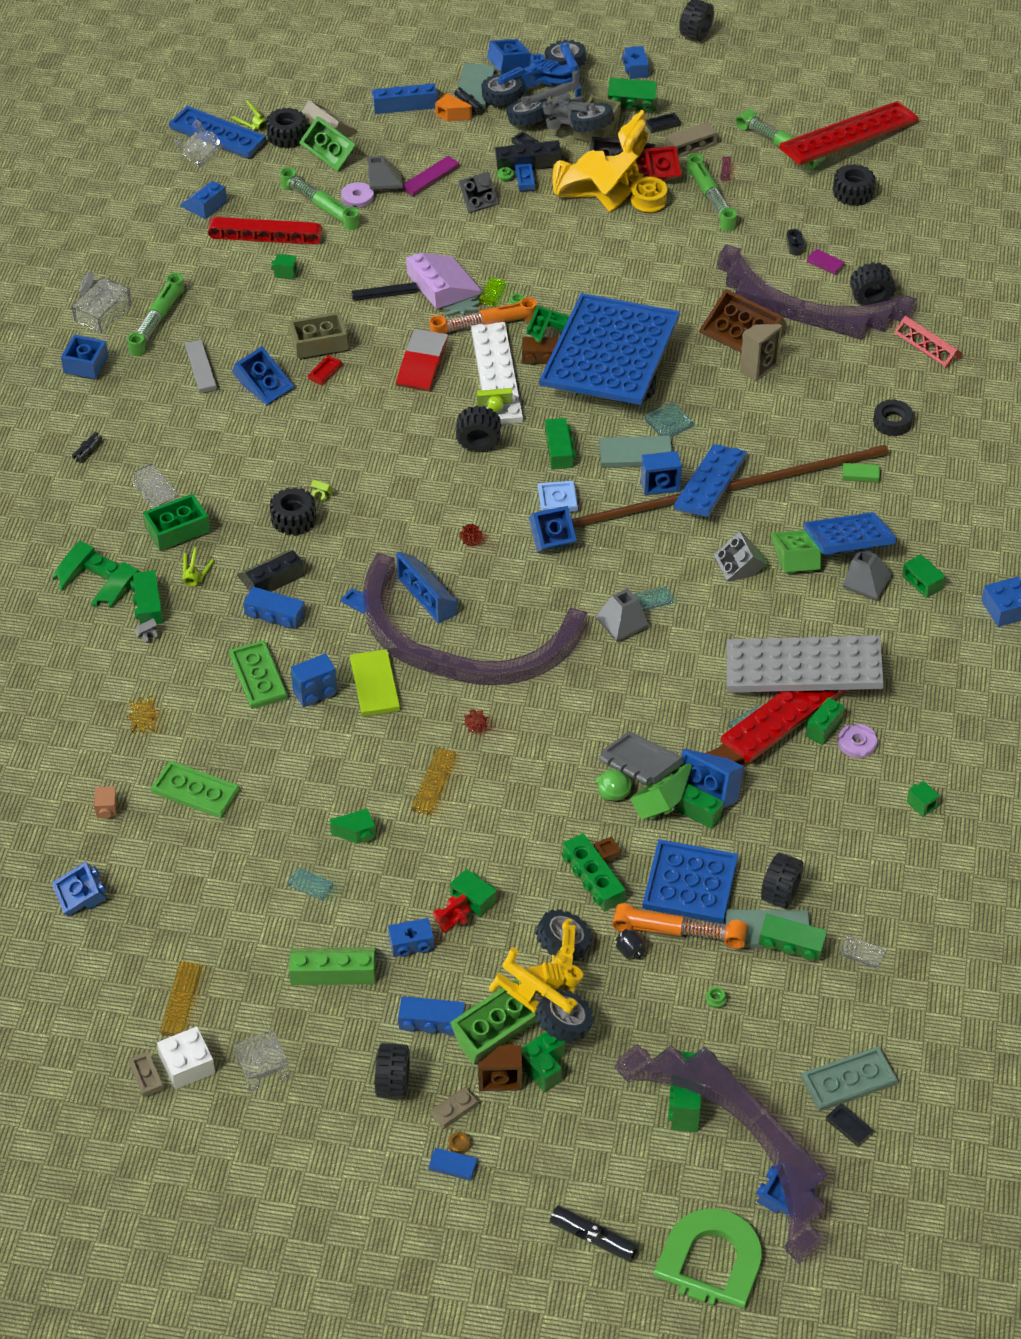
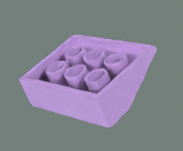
(441, 279)

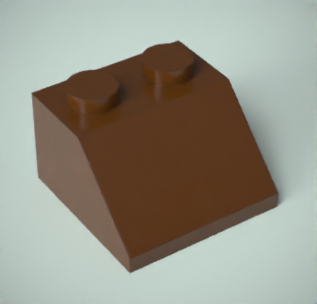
(501, 1069)

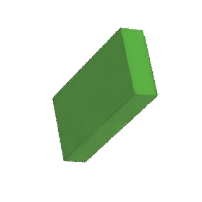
(860, 472)

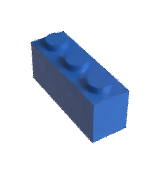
(274, 608)
(428, 1014)

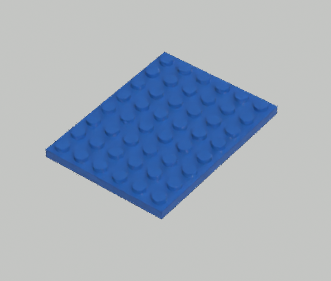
(610, 348)

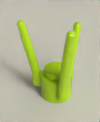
(258, 120)
(191, 576)

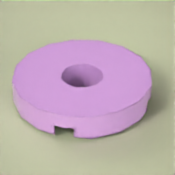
(362, 189)
(855, 749)

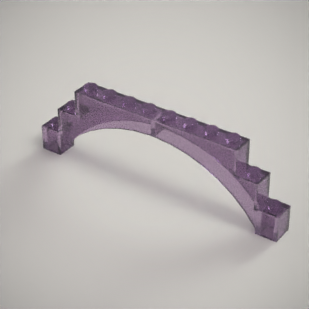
(845, 320)
(712, 1080)

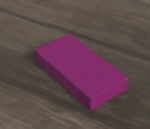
(825, 261)

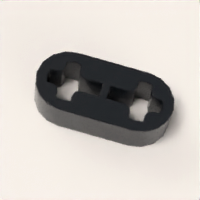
(798, 241)

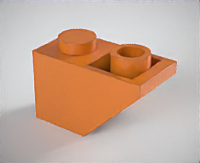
(453, 109)

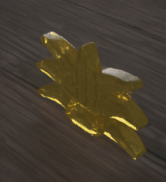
(142, 715)

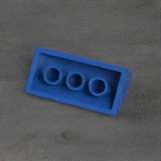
(404, 98)
(425, 588)

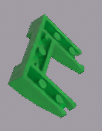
(542, 319)
(83, 557)

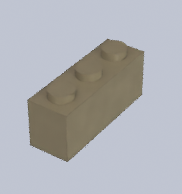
(692, 139)

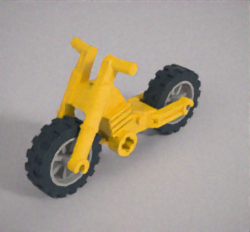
(554, 979)

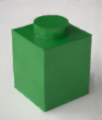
(284, 266)
(923, 798)

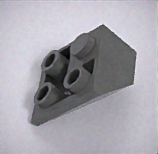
(383, 174)
(478, 192)
(739, 558)
(867, 575)
(622, 615)

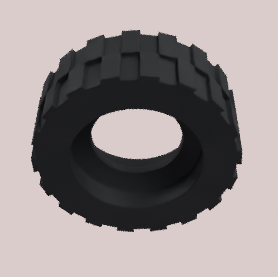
(895, 407)

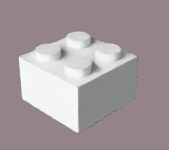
(186, 1057)

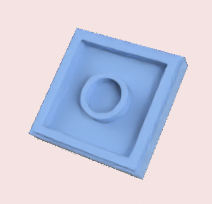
(557, 495)

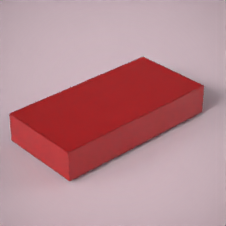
(325, 370)

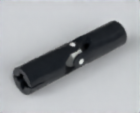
(590, 1231)

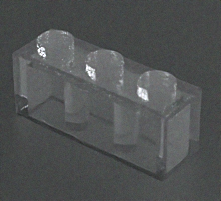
(154, 486)

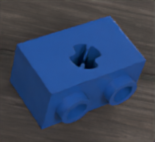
(635, 62)
(410, 937)

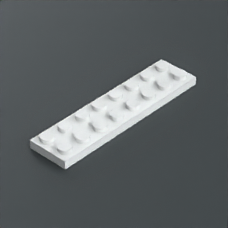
(496, 366)

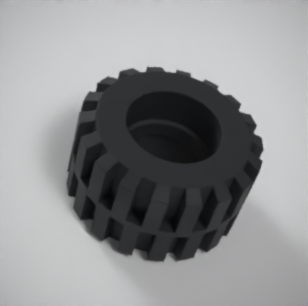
(696, 19)
(286, 127)
(854, 184)
(872, 284)
(478, 429)
(293, 511)
(782, 880)
(392, 1071)

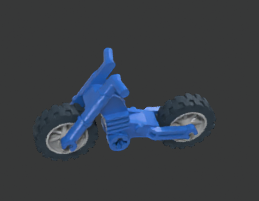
(554, 68)

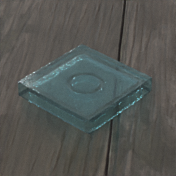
(668, 420)

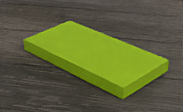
(374, 682)

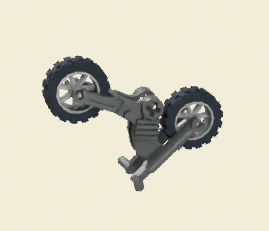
(561, 109)

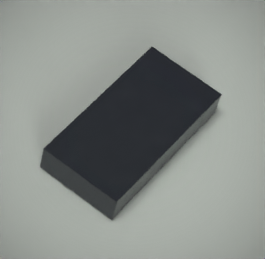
(663, 122)
(849, 1125)

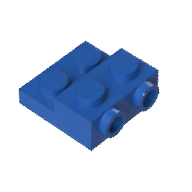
(79, 889)
(772, 1194)

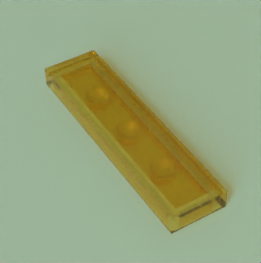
(433, 781)
(180, 998)

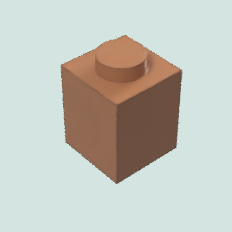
(105, 802)

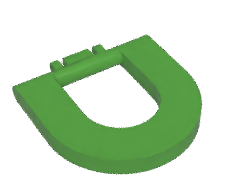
(721, 1224)

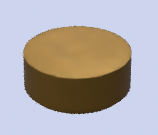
(459, 1142)

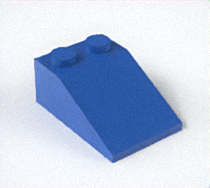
(262, 376)
(714, 775)

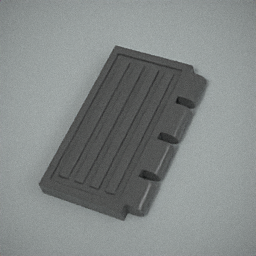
(640, 758)

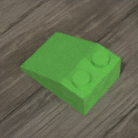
(327, 143)
(796, 551)
(663, 795)

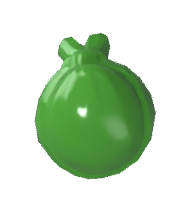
(613, 785)

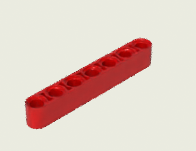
(265, 230)

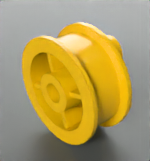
(649, 194)

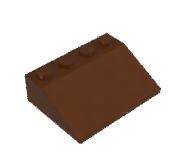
(735, 315)

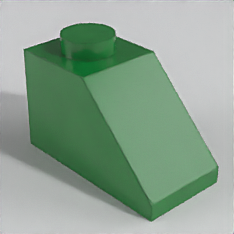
(354, 827)

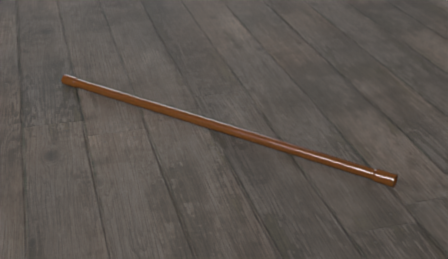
(737, 484)

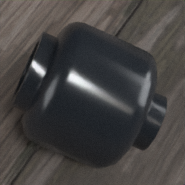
(630, 944)

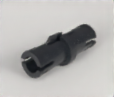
(468, 98)
(87, 447)

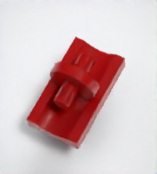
(454, 913)

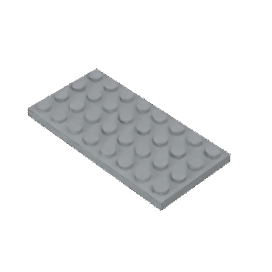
(804, 664)

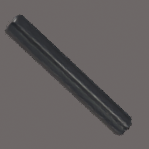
(384, 291)

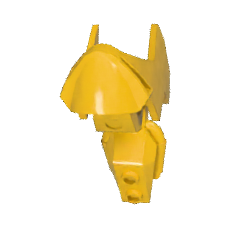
(601, 175)

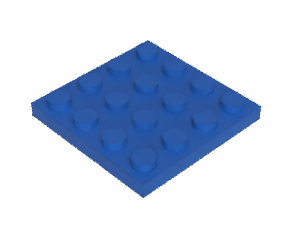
(849, 533)
(690, 881)

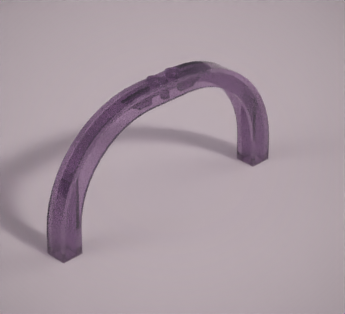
(455, 666)

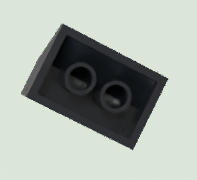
(273, 572)

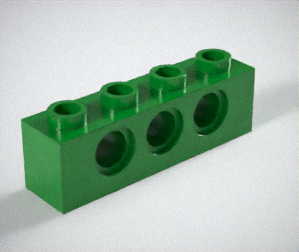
(593, 872)

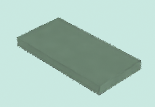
(473, 77)
(629, 450)
(755, 920)
(849, 1078)

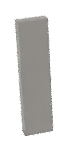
(200, 366)

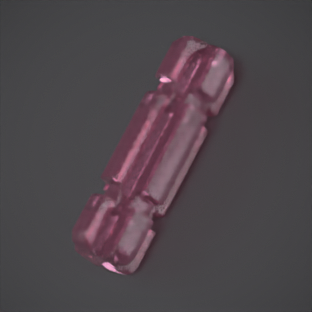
(725, 170)

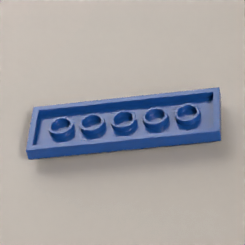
(232, 136)
(710, 480)

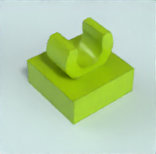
(323, 488)

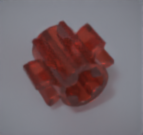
(470, 535)
(475, 716)

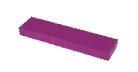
(430, 176)

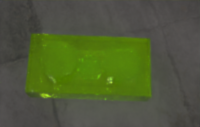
(492, 292)

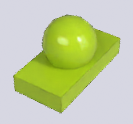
(494, 398)

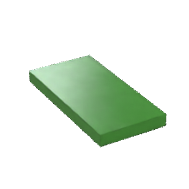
(258, 674)
(195, 789)

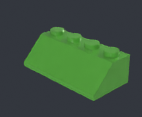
(332, 966)
(491, 1024)

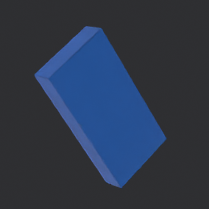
(354, 600)
(453, 1164)

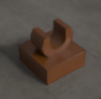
(608, 849)

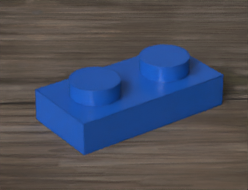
(525, 177)

